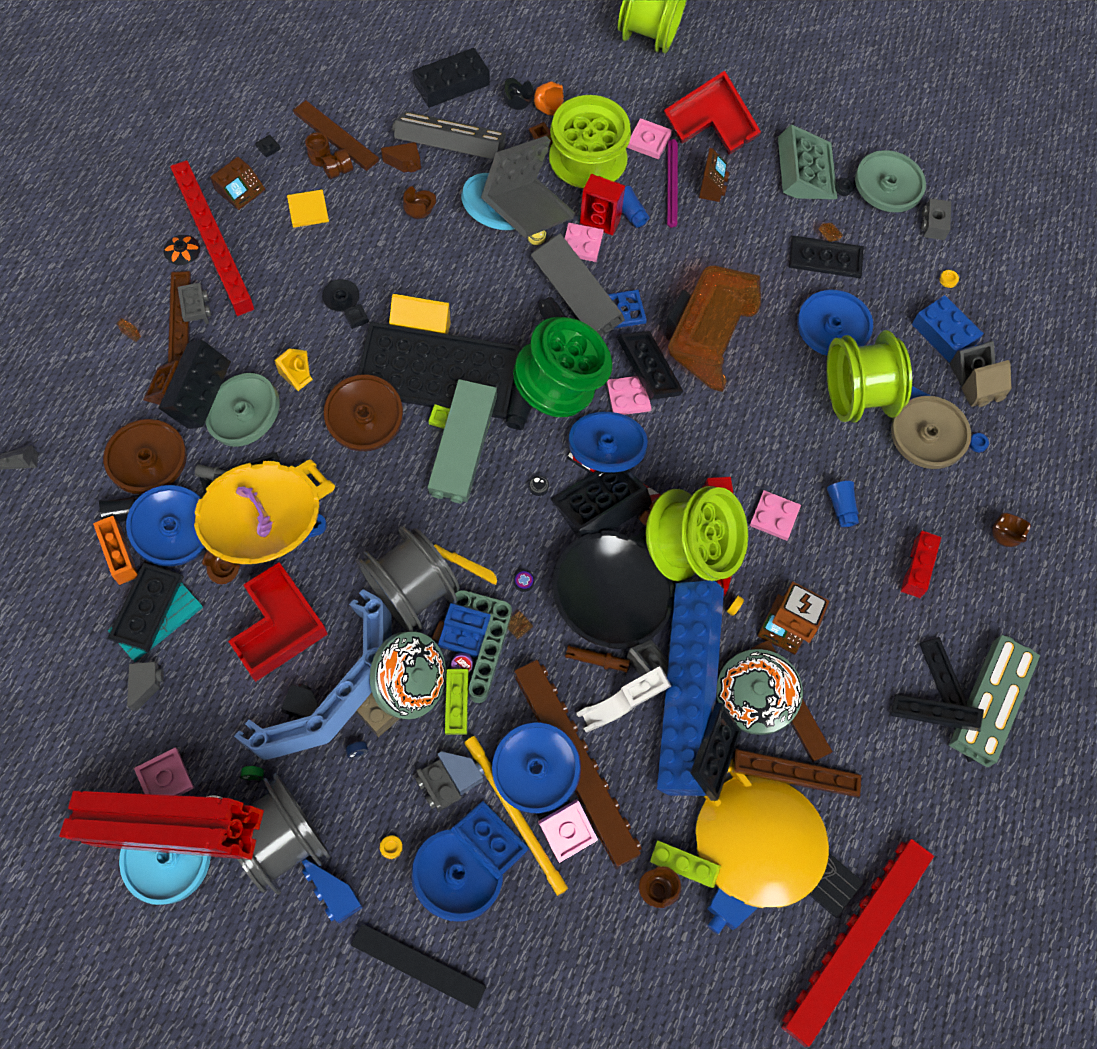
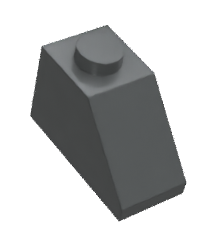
(143, 683)

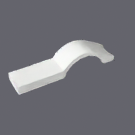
(625, 699)

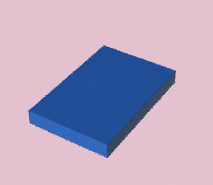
(490, 839)

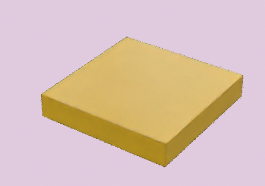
(307, 208)

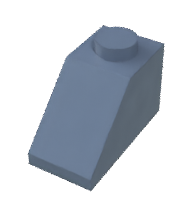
(462, 771)

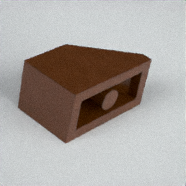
(402, 157)

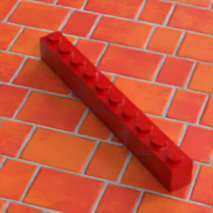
(212, 238)
(856, 943)

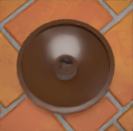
(363, 413)
(144, 456)

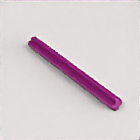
(672, 183)

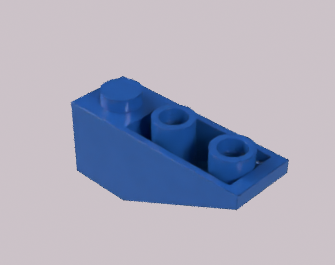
(336, 894)

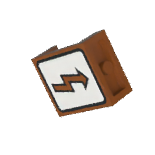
(801, 612)

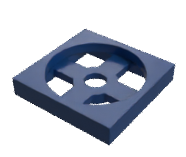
(634, 295)

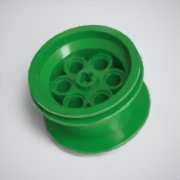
(562, 366)

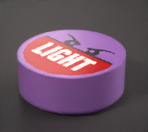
(462, 661)

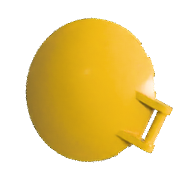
(230, 522)
(764, 840)

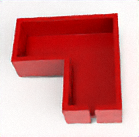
(715, 105)
(286, 627)

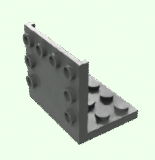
(519, 195)

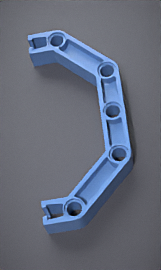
(339, 704)

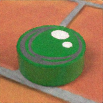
(252, 773)

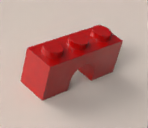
(920, 571)

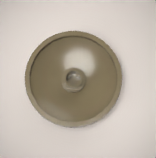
(931, 432)

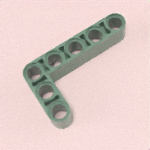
(489, 642)

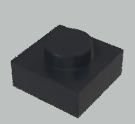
(268, 146)
(356, 316)

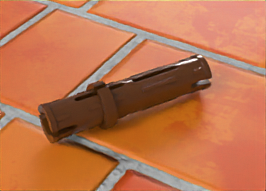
(606, 661)

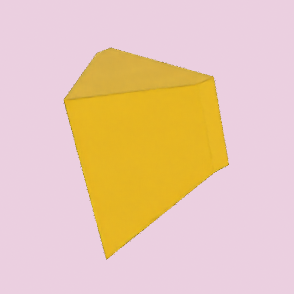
(294, 367)

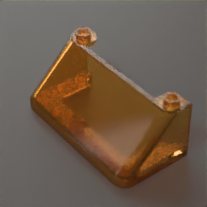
(711, 320)

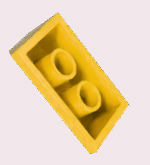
(420, 314)

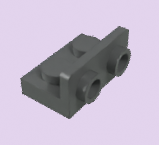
(193, 303)
(438, 786)

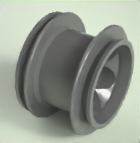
(409, 577)
(282, 839)

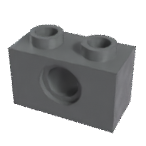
(937, 219)

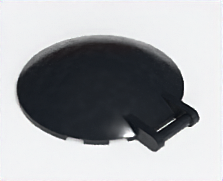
(612, 590)

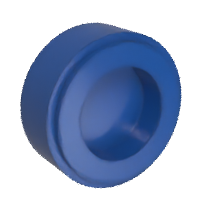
(979, 442)

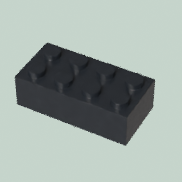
(451, 77)
(195, 384)

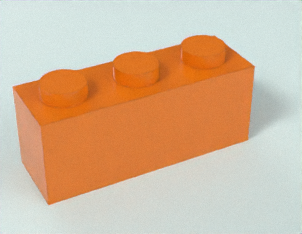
(116, 550)

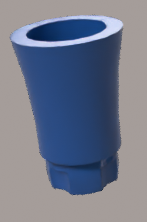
(633, 208)
(844, 503)

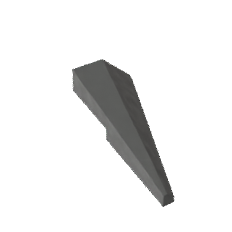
(19, 458)

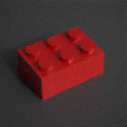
(602, 204)

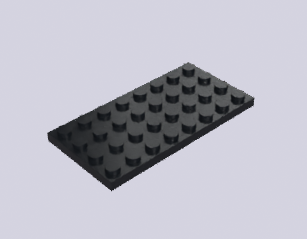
(429, 364)

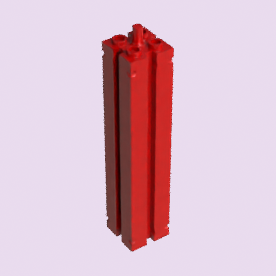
(163, 823)

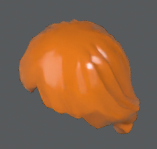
(549, 97)

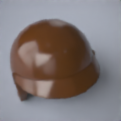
(418, 204)
(1010, 530)
(220, 570)
(660, 887)

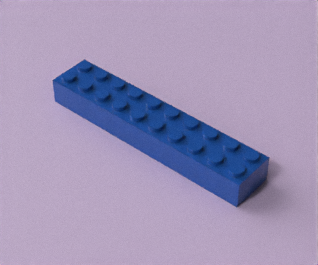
(692, 682)

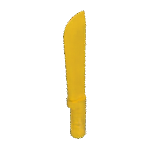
(478, 570)

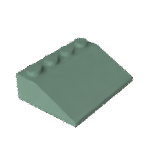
(806, 165)

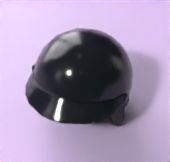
(518, 95)

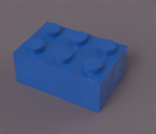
(947, 328)

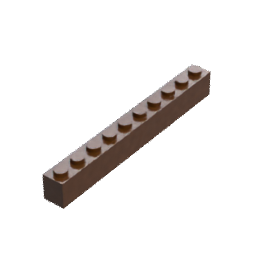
(591, 789)

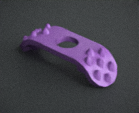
(265, 524)

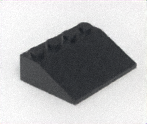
(602, 501)

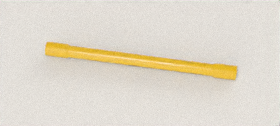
(551, 873)

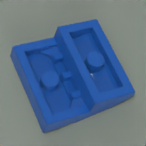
(464, 630)

